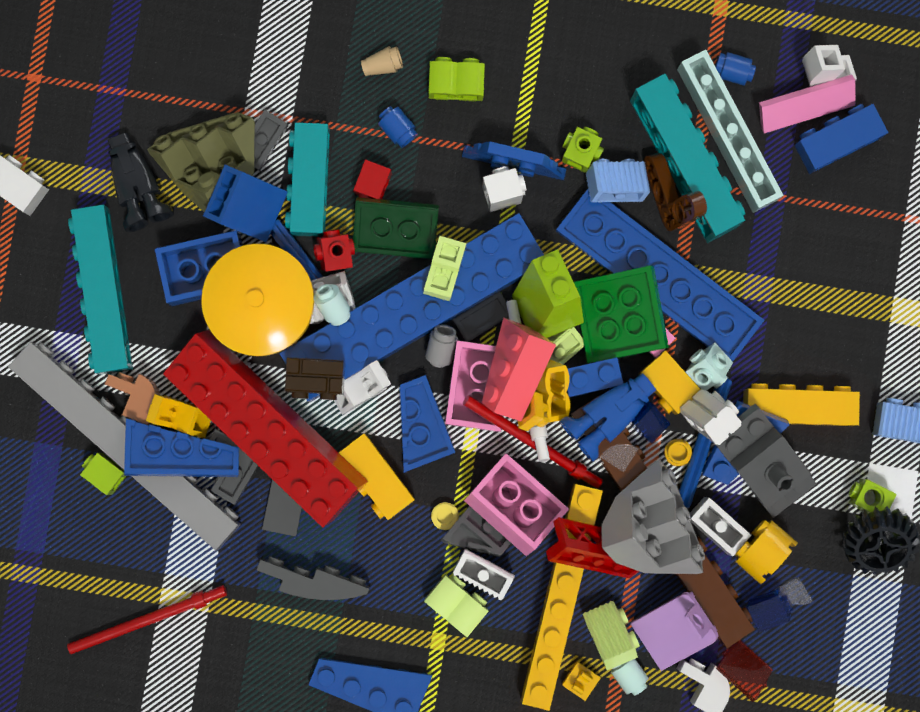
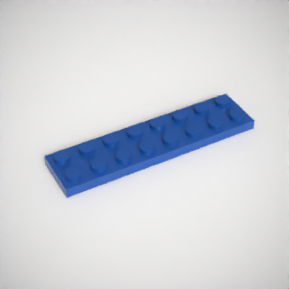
(684, 291)

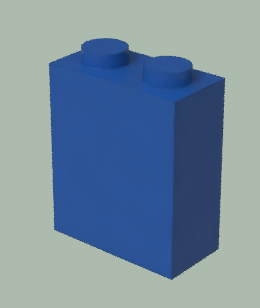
(245, 203)

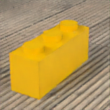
(383, 484)

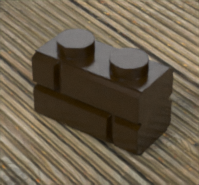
(315, 376)

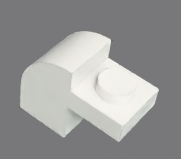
(826, 64)
(362, 387)
(713, 687)

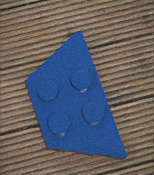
(523, 160)

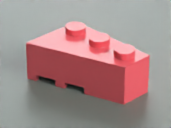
(516, 369)

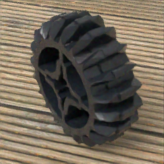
(897, 546)

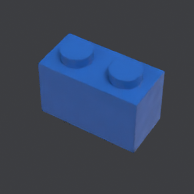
(594, 377)

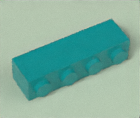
(309, 179)

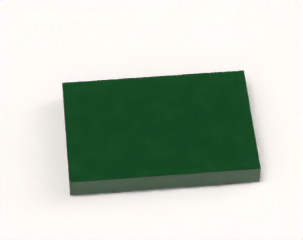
(395, 228)

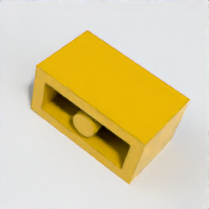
(671, 383)

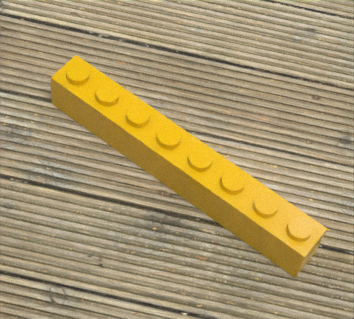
(558, 609)

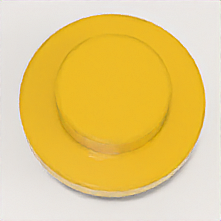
(678, 452)

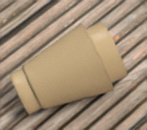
(382, 62)

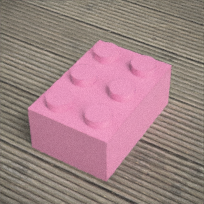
(470, 378)
(516, 505)

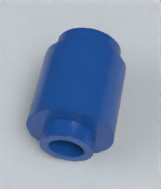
(735, 68)
(397, 126)

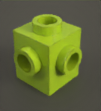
(578, 157)

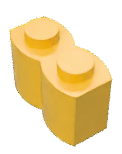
(554, 386)

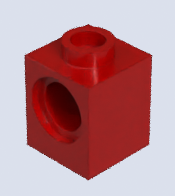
(372, 181)

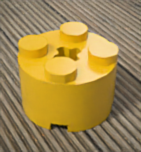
(765, 551)

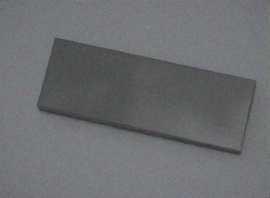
(281, 512)

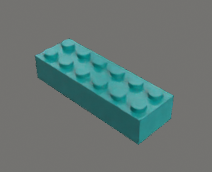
(688, 160)

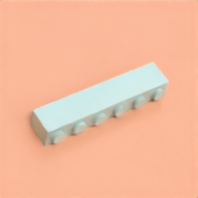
(729, 131)

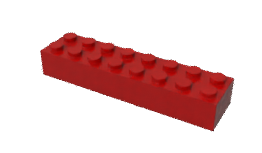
(265, 427)

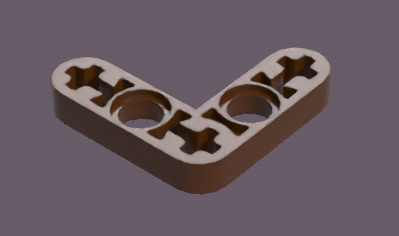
(673, 210)

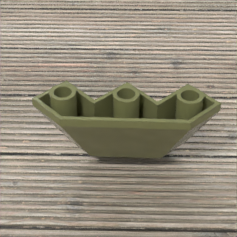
(198, 153)

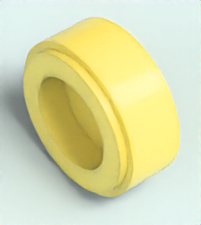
(444, 515)

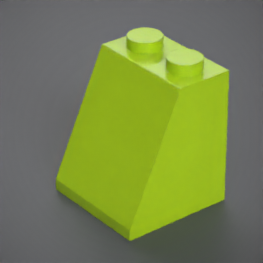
(548, 296)

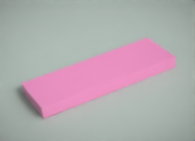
(807, 103)

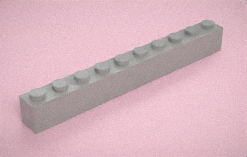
(107, 430)

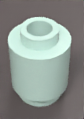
(332, 304)
(630, 677)

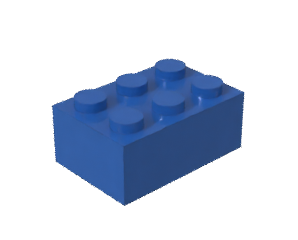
(187, 264)

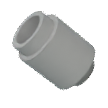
(441, 346)

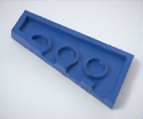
(168, 453)
(371, 686)

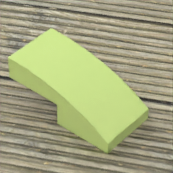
(444, 268)

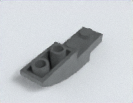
(324, 585)

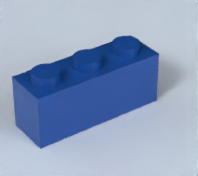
(840, 137)

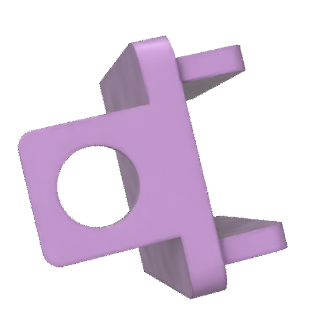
(675, 630)

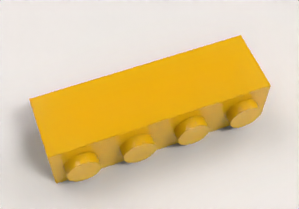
(807, 406)

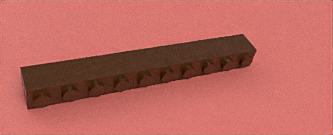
(708, 588)

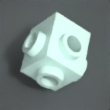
(709, 367)

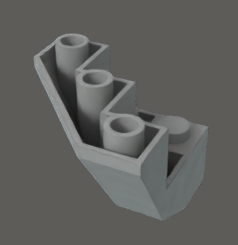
(652, 527)

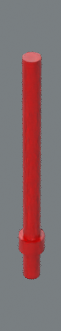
(575, 468)
(197, 600)

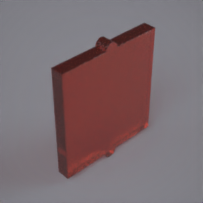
(744, 670)

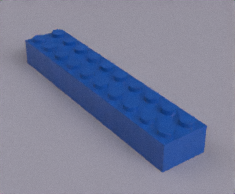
(407, 314)

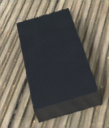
(482, 316)

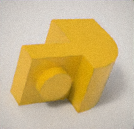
(178, 415)

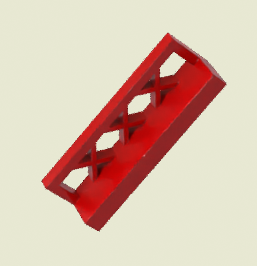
(581, 551)

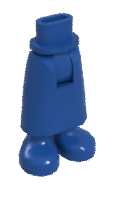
(609, 414)

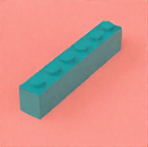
(101, 290)

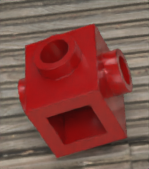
(344, 249)

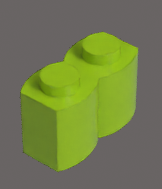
(456, 80)

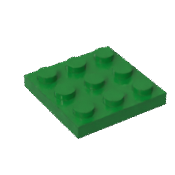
(621, 314)

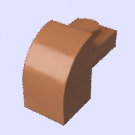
(140, 394)

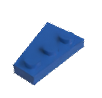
(422, 425)

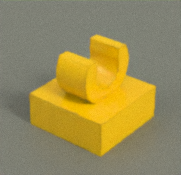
(535, 413)
(581, 680)

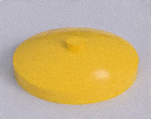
(258, 300)

